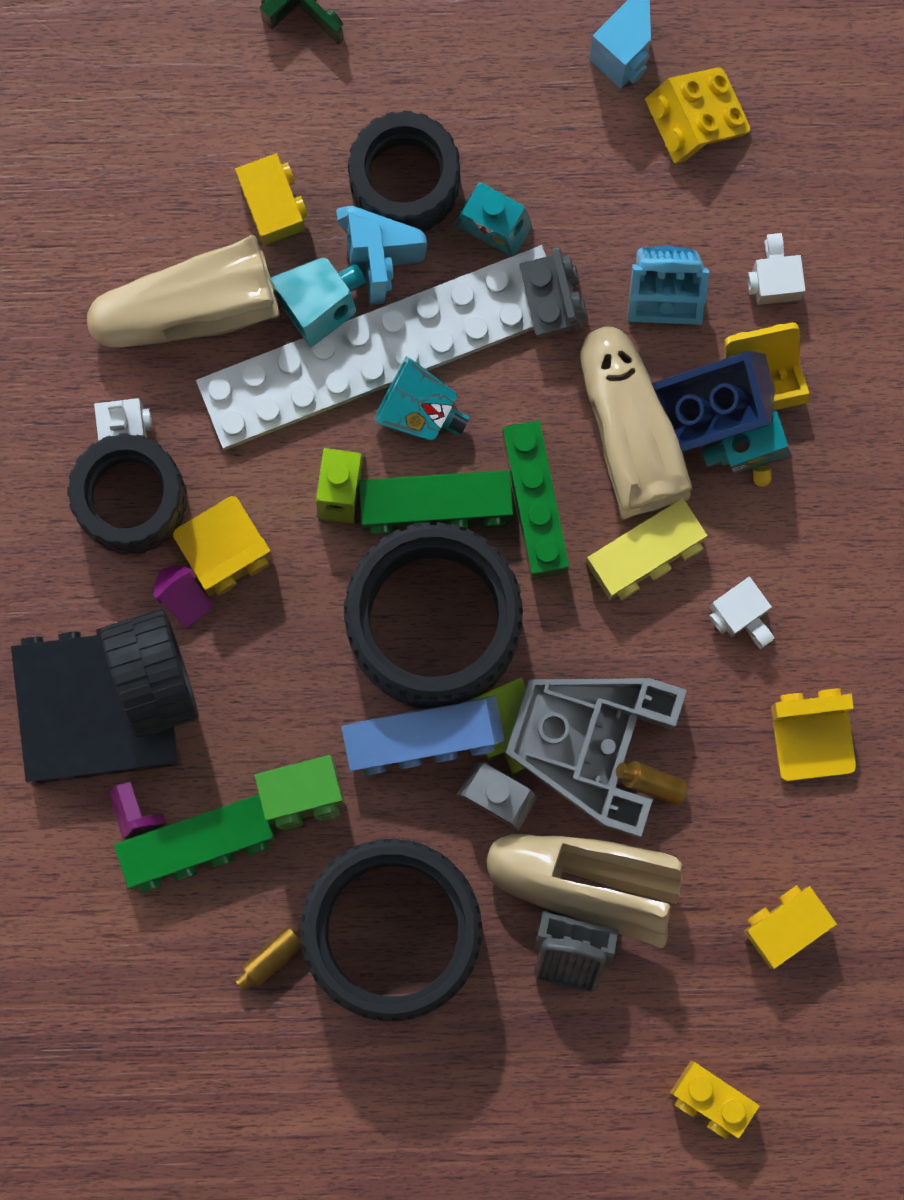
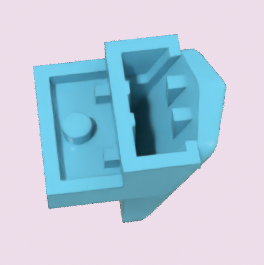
(378, 245)
(668, 286)

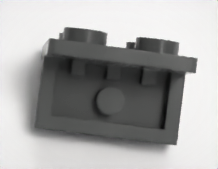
(552, 294)

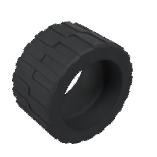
(413, 130)
(103, 456)
(149, 673)

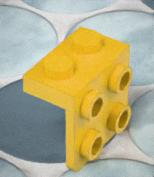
(696, 112)
(782, 352)
(222, 546)
(813, 735)

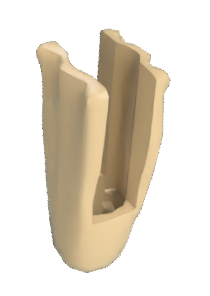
(189, 300)
(633, 427)
(533, 869)

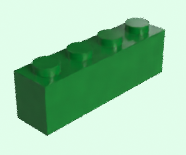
(436, 498)
(535, 500)
(194, 842)

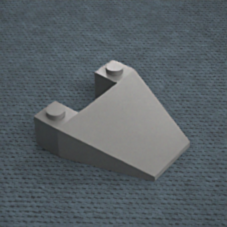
(580, 732)

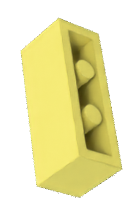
(647, 550)

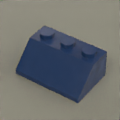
(718, 399)

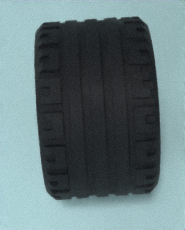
(444, 543)
(337, 877)

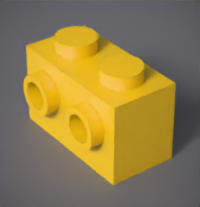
(271, 199)
(789, 926)
(707, 1094)

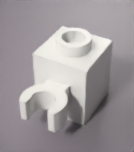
(778, 276)
(122, 417)
(742, 610)

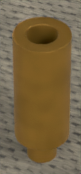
(652, 782)
(270, 959)

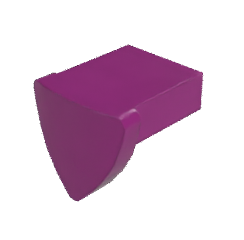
(181, 594)
(128, 812)

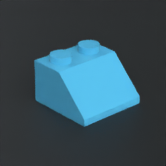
(623, 43)

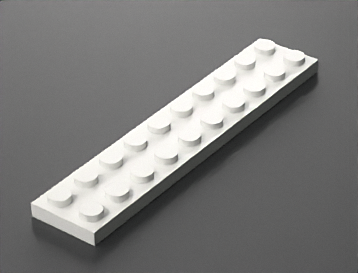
(368, 352)

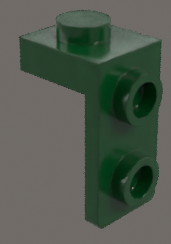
(276, 10)

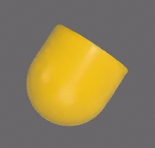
(762, 476)

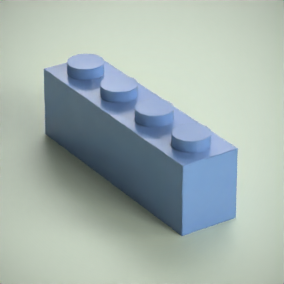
(423, 734)

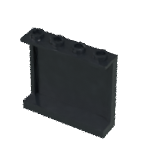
(74, 715)

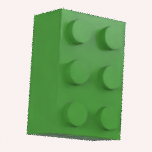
(301, 793)

